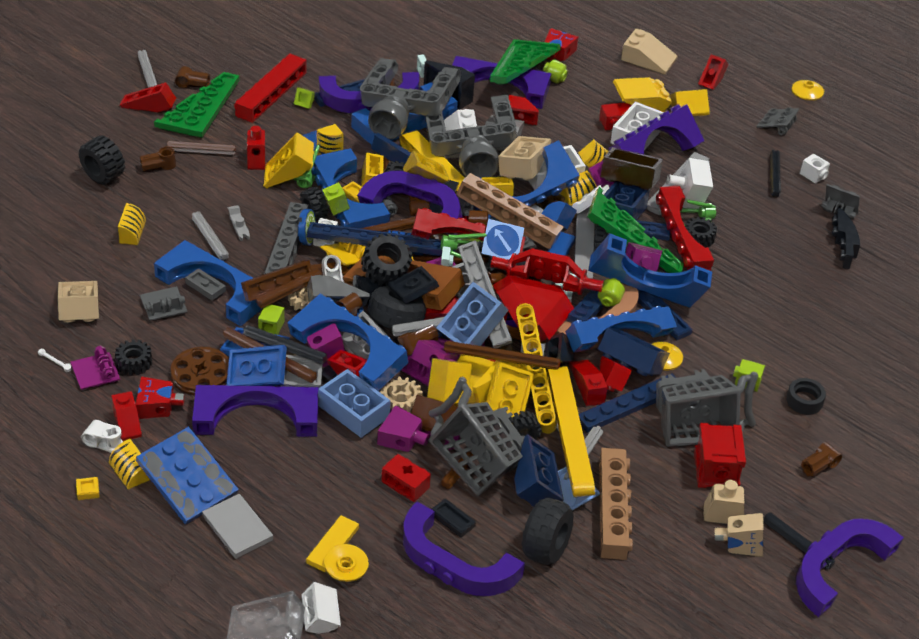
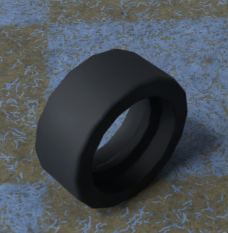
(804, 406)

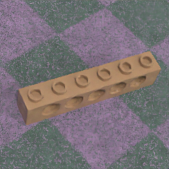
(509, 210)
(614, 504)

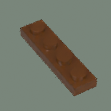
(265, 283)

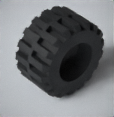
(101, 159)
(389, 247)

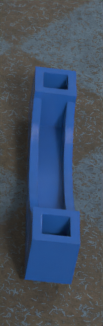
(655, 321)

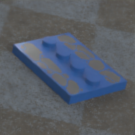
(186, 475)

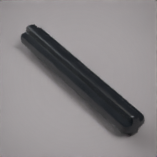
(775, 173)
(792, 536)

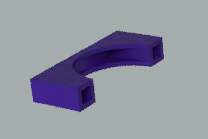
(532, 82)
(677, 123)
(216, 401)

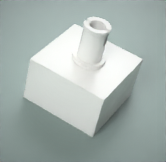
(694, 181)

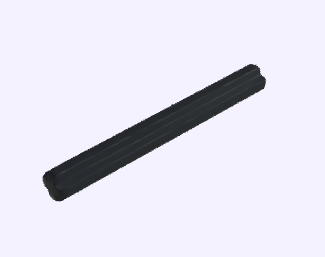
(292, 347)

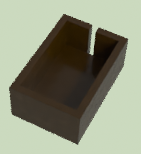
(631, 168)

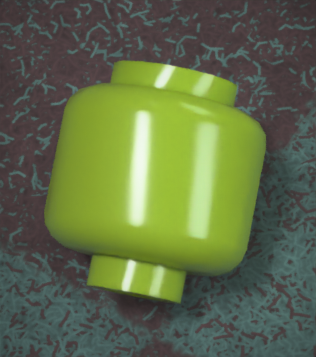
(558, 71)
(611, 292)

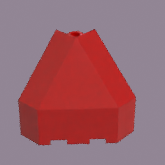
(548, 301)

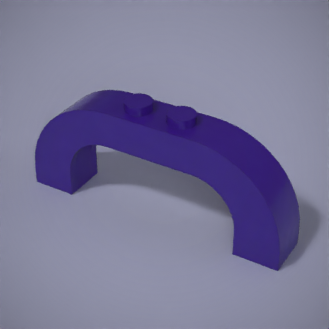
(351, 101)
(411, 184)
(857, 532)
(450, 569)

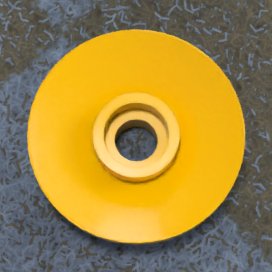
(807, 90)
(675, 357)
(348, 556)

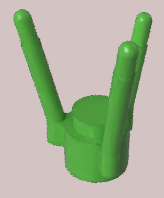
(307, 179)
(707, 210)
(452, 241)

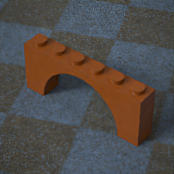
(448, 278)

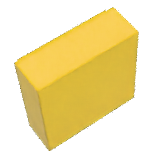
(87, 488)

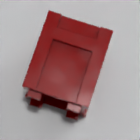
(719, 454)

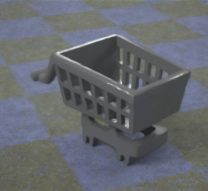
(702, 400)
(484, 432)

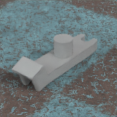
(238, 222)

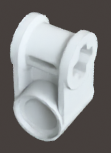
(336, 272)
(102, 435)

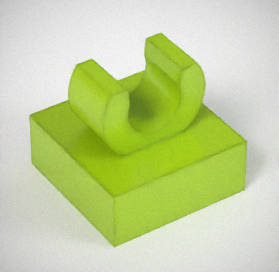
(304, 98)

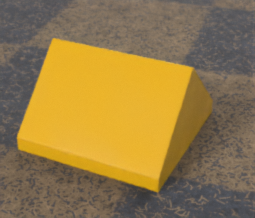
(696, 100)
(445, 376)

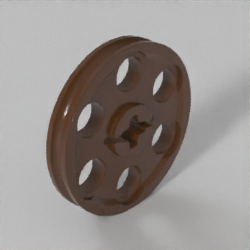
(196, 365)

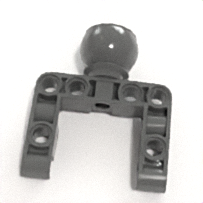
(393, 104)
(476, 143)

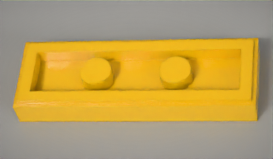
(338, 534)

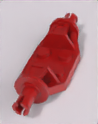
(548, 267)

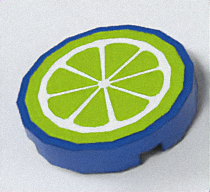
(307, 216)

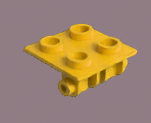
(346, 252)

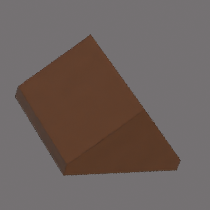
(422, 407)

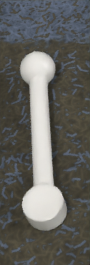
(67, 367)

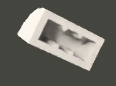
(321, 609)

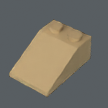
(648, 52)
(522, 157)
(78, 301)

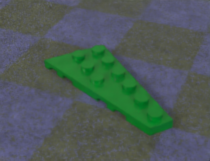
(521, 57)
(199, 110)
(622, 224)

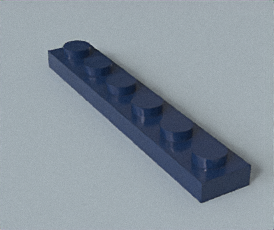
(619, 406)

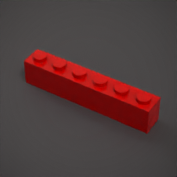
(270, 88)

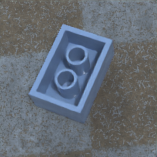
(472, 317)
(354, 403)

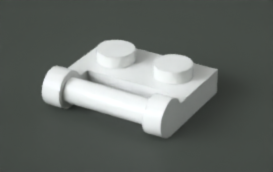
(587, 199)

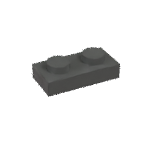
(205, 284)

